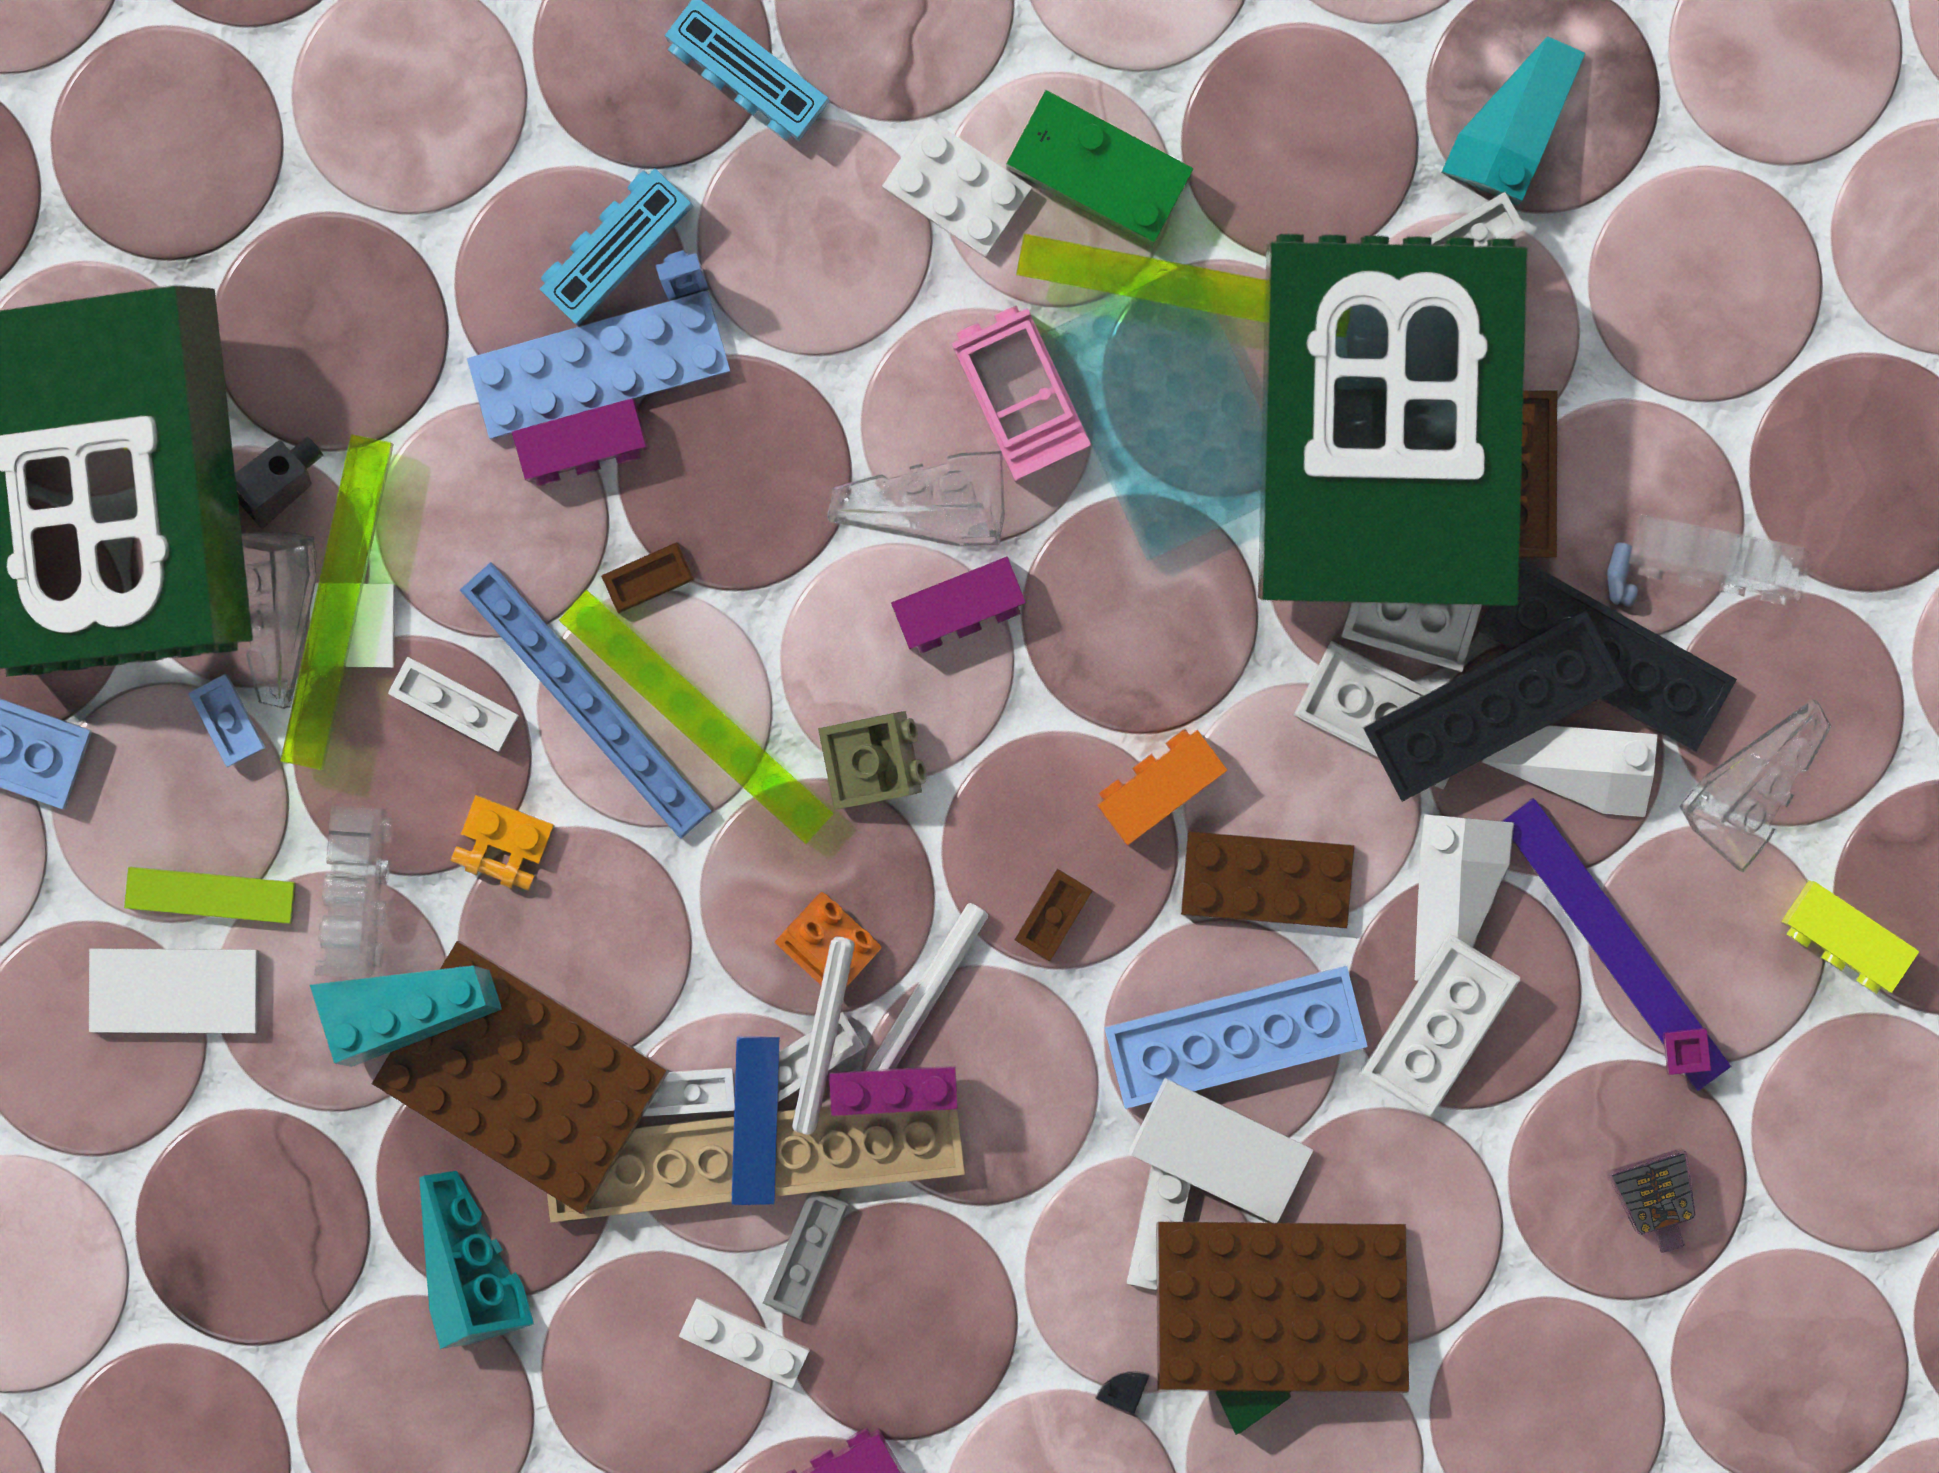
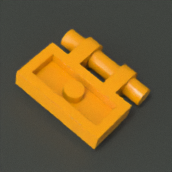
(506, 830)

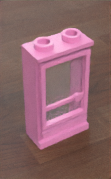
(1020, 392)

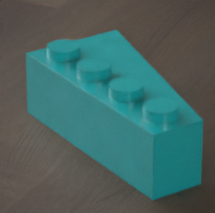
(393, 1011)

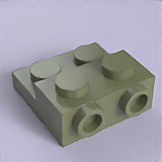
(872, 759)

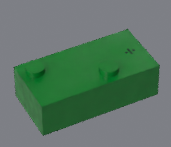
(1099, 168)

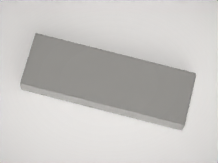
(805, 1253)

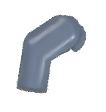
(1617, 575)

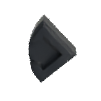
(1124, 1390)

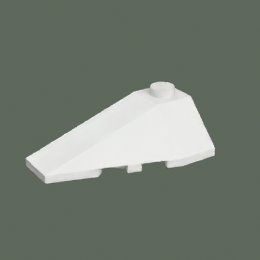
(1590, 766)
(1457, 879)

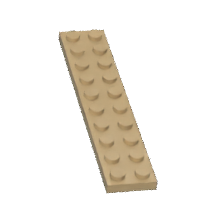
(694, 1159)

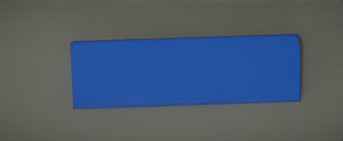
(755, 1120)

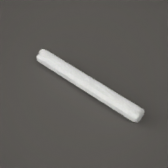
(929, 988)
(823, 1035)

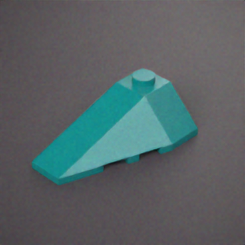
(1511, 131)
(467, 1279)

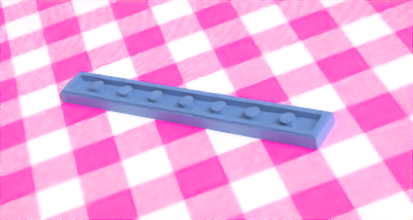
(585, 700)

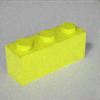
(1848, 938)

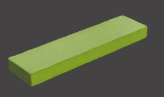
(209, 895)

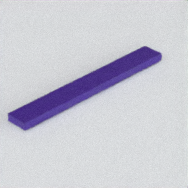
(1606, 931)

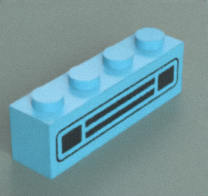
(746, 69)
(616, 246)

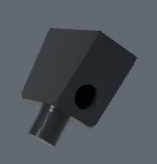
(265, 492)

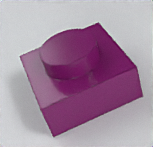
(1686, 1051)

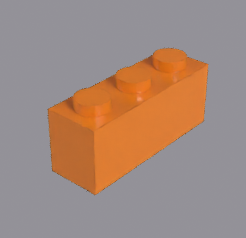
(1160, 785)

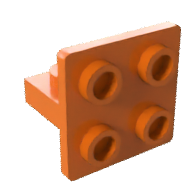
(811, 933)

